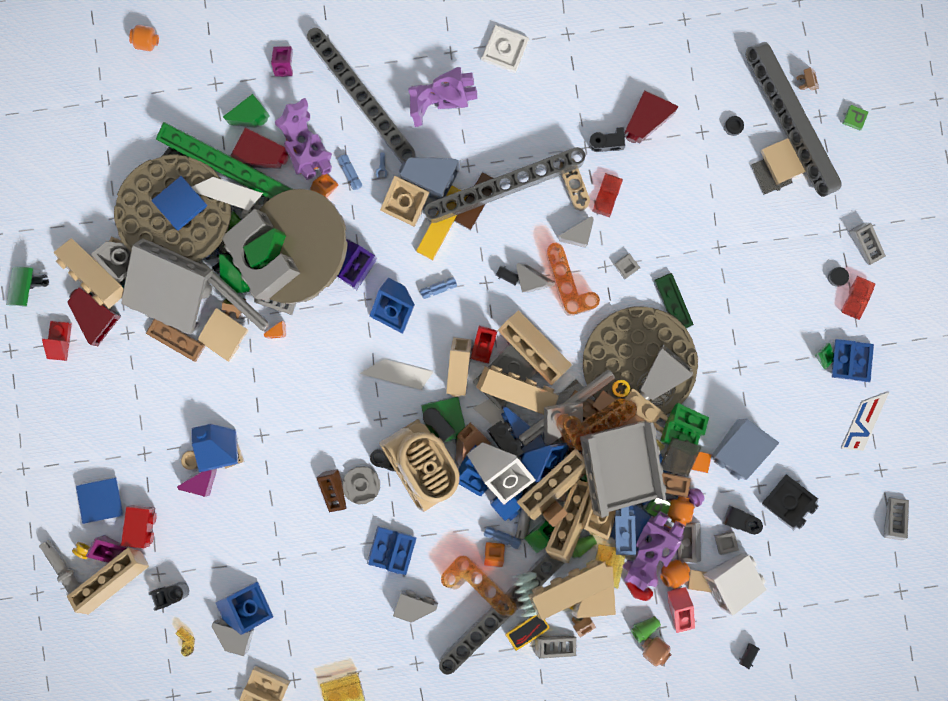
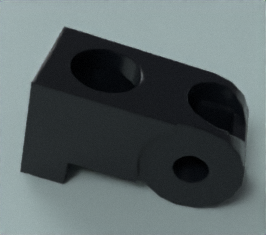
(608, 142)
(435, 419)

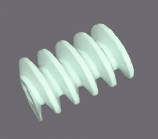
(526, 585)

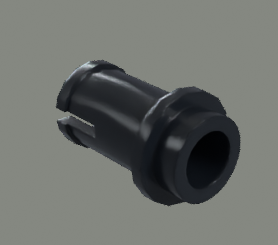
(507, 275)
(38, 281)
(749, 656)

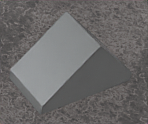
(579, 234)
(531, 279)

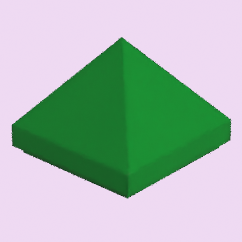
(825, 356)

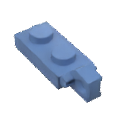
(625, 532)

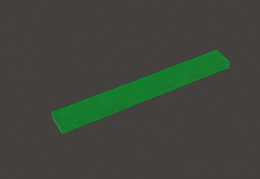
(220, 161)

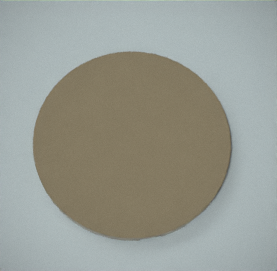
(139, 217)
(312, 240)
(628, 346)

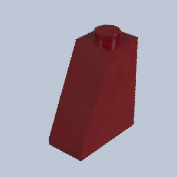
(648, 117)
(259, 151)
(92, 318)

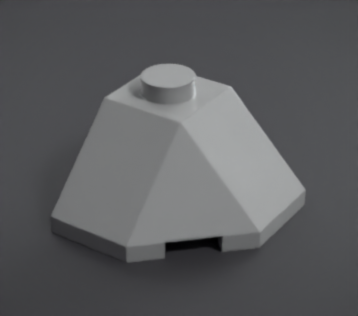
(113, 258)

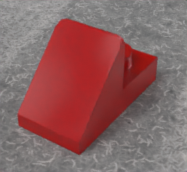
(58, 341)
(483, 344)

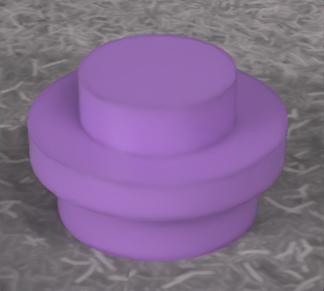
(696, 496)

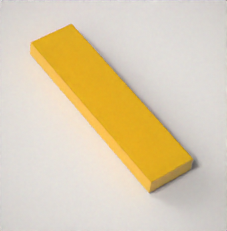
(437, 231)

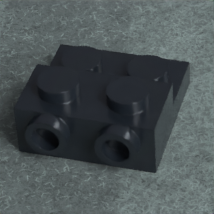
(504, 440)
(791, 503)

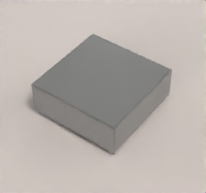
(627, 266)
(726, 542)

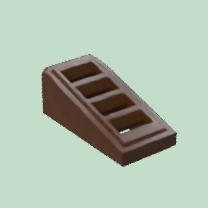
(335, 481)

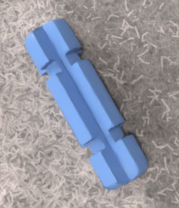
(349, 172)
(438, 288)
(502, 537)

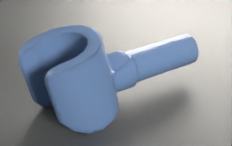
(382, 165)

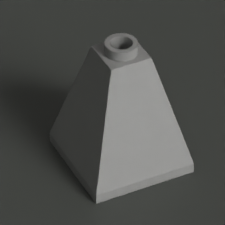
(665, 374)

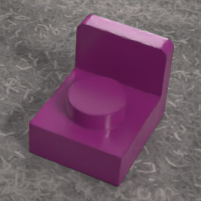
(282, 61)

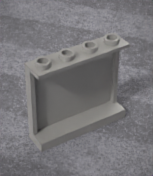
(165, 285)
(623, 467)

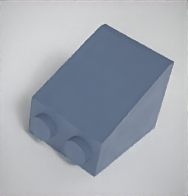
(431, 174)
(744, 449)

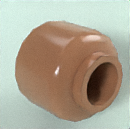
(656, 651)

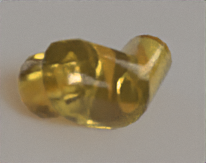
(188, 641)

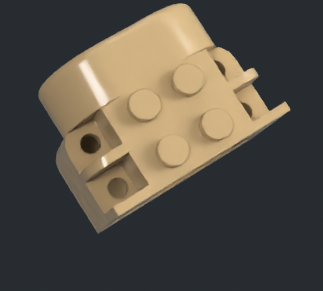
(422, 464)

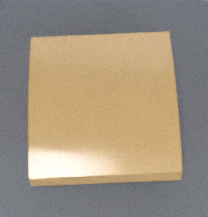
(782, 161)
(222, 335)
(264, 686)

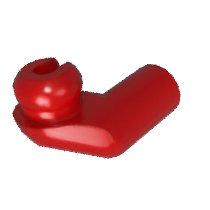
(639, 594)

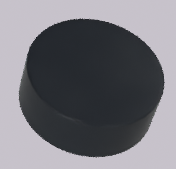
(734, 126)
(838, 276)

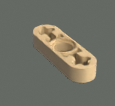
(584, 195)

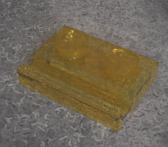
(608, 554)
(343, 689)

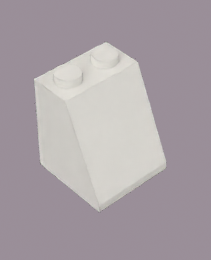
(500, 471)
(735, 583)

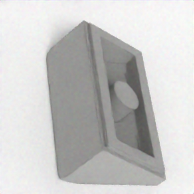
(691, 544)

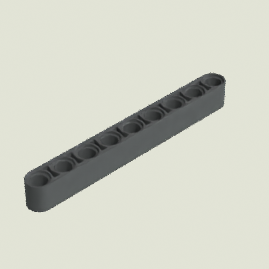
(357, 89)
(793, 119)
(512, 178)
(486, 631)

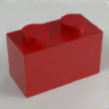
(138, 526)

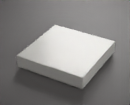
(505, 49)

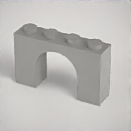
(271, 278)

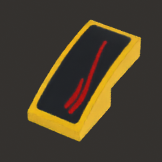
(526, 632)

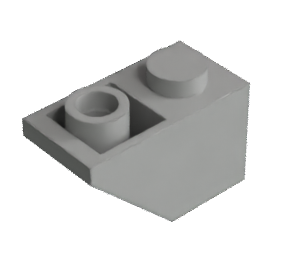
(412, 607)
(231, 639)

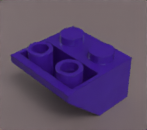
(356, 265)

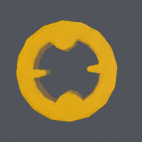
(615, 385)
(81, 550)

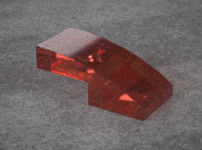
(607, 195)
(858, 297)

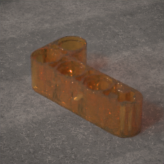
(568, 279)
(620, 411)
(482, 588)

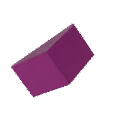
(199, 484)
(105, 549)

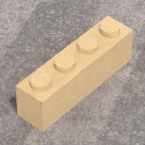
(89, 273)
(534, 347)
(515, 390)
(553, 485)
(569, 528)
(107, 581)
(571, 589)

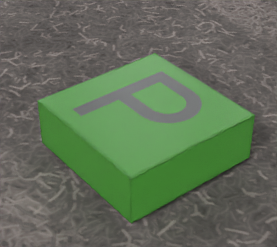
(855, 117)
(658, 505)

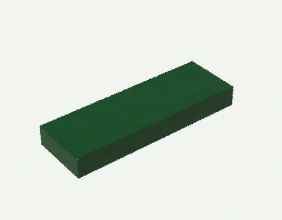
(673, 299)

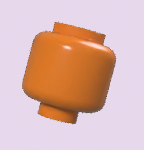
(143, 38)
(681, 510)
(675, 574)

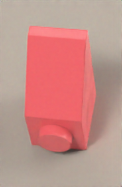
(681, 609)

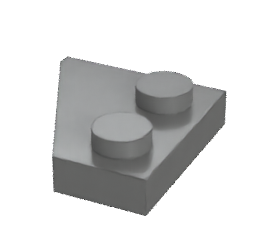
(551, 414)

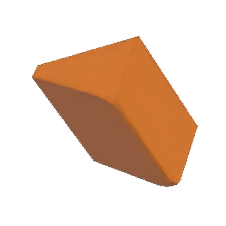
(324, 185)
(276, 331)
(702, 462)
(494, 554)

